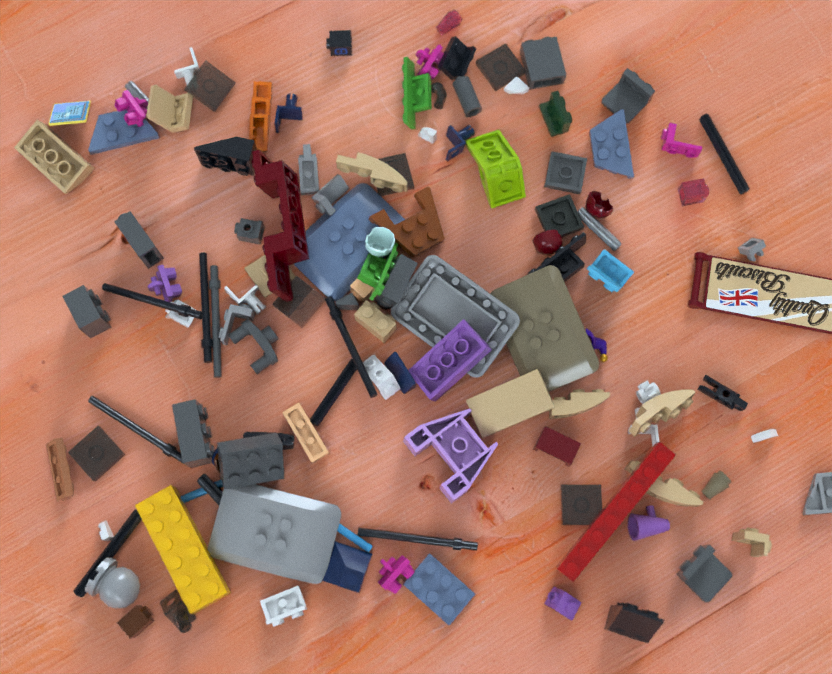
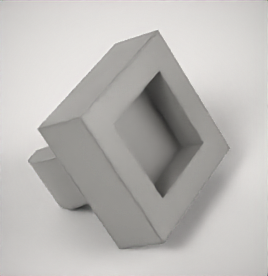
(752, 247)

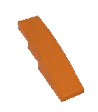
(260, 114)

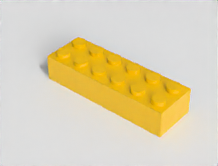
(182, 549)

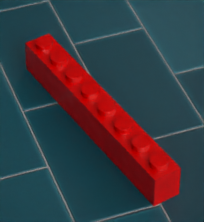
(615, 511)

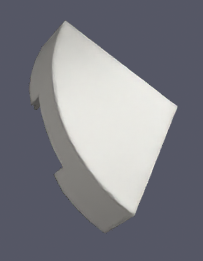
(516, 86)
(428, 134)
(764, 435)
(105, 533)

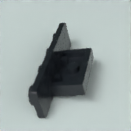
(566, 259)

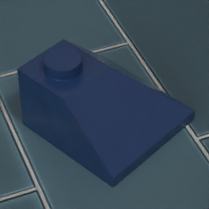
(347, 567)

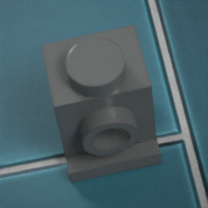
(254, 235)

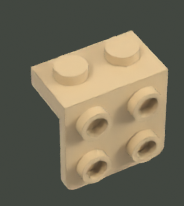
(169, 110)

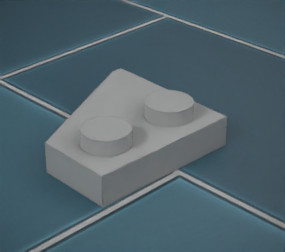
(819, 495)

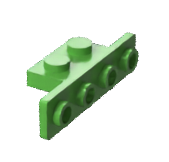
(416, 93)
(375, 271)

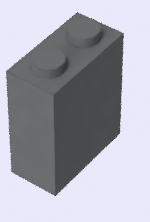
(542, 62)
(138, 239)
(396, 283)

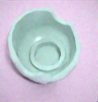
(380, 241)

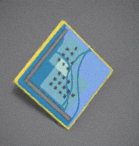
(69, 113)

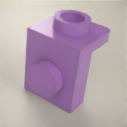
(562, 603)

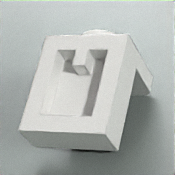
(185, 321)

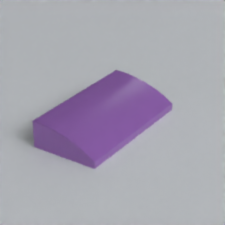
(449, 360)

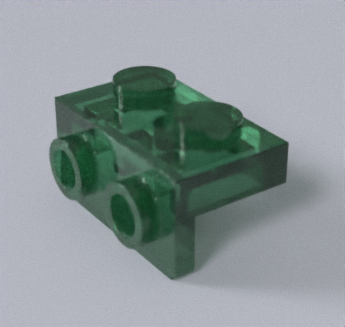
(555, 114)

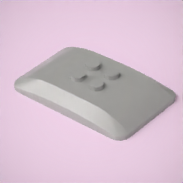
(442, 297)
(275, 532)

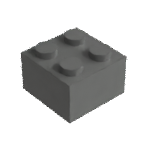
(87, 311)

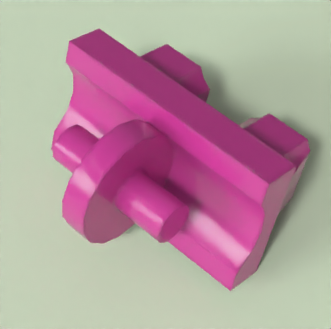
(428, 60)
(135, 108)
(392, 570)

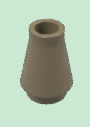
(716, 484)

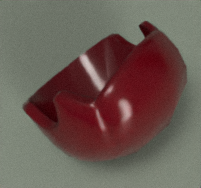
(598, 207)
(547, 242)

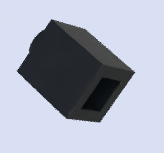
(340, 43)

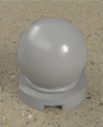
(115, 585)

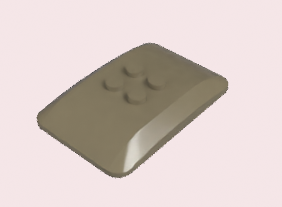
(549, 329)

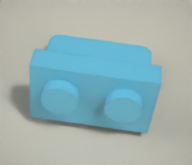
(610, 271)

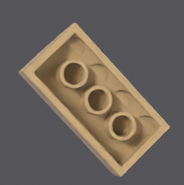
(53, 157)
(510, 403)

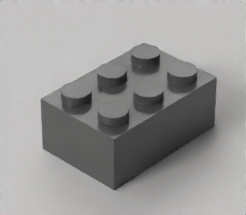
(193, 433)
(250, 460)

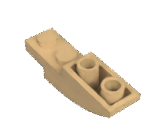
(380, 173)
(577, 403)
(661, 407)
(670, 490)

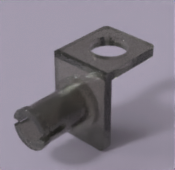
(177, 612)

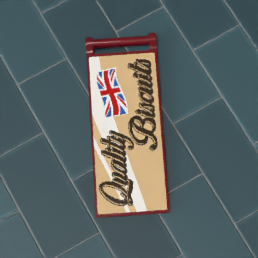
(763, 293)

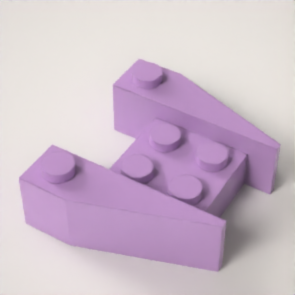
(458, 448)

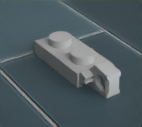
(308, 172)

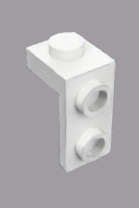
(381, 377)

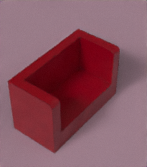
(557, 445)

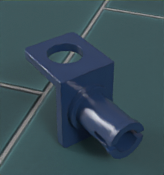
(288, 111)
(458, 140)

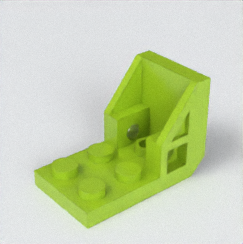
(498, 168)

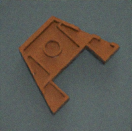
(418, 231)

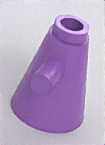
(645, 526)

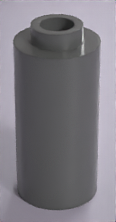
(467, 96)

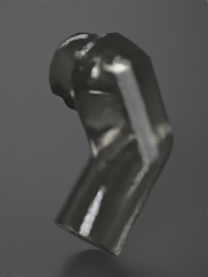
(438, 88)

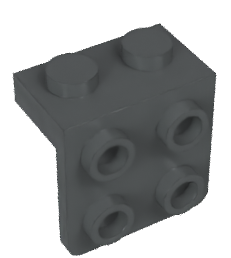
(628, 94)
(704, 573)

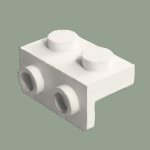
(283, 605)

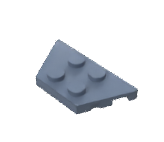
(114, 133)
(611, 145)

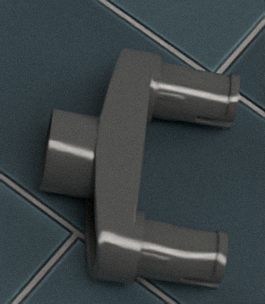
(264, 339)

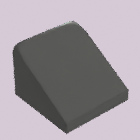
(347, 303)

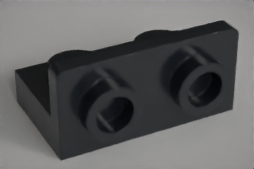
(456, 58)

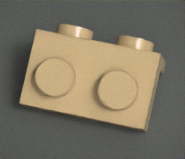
(760, 542)

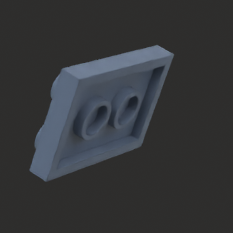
(439, 589)

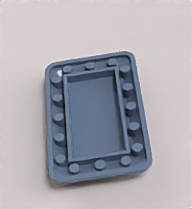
(338, 241)

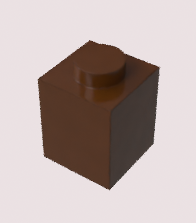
(136, 621)

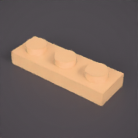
(305, 433)

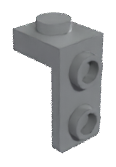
(329, 194)
(242, 311)

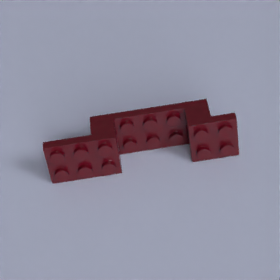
(288, 246)

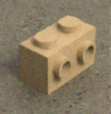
(375, 321)

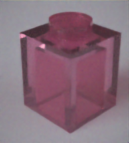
(693, 192)

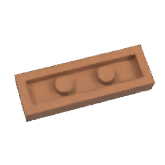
(60, 469)

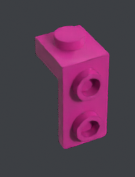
(678, 147)

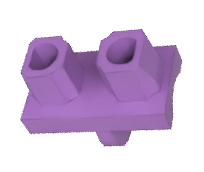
(165, 275)

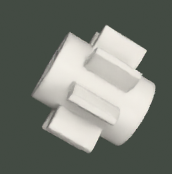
(647, 391)

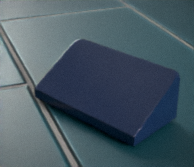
(400, 372)

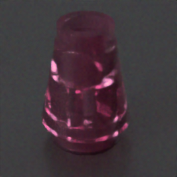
(449, 22)

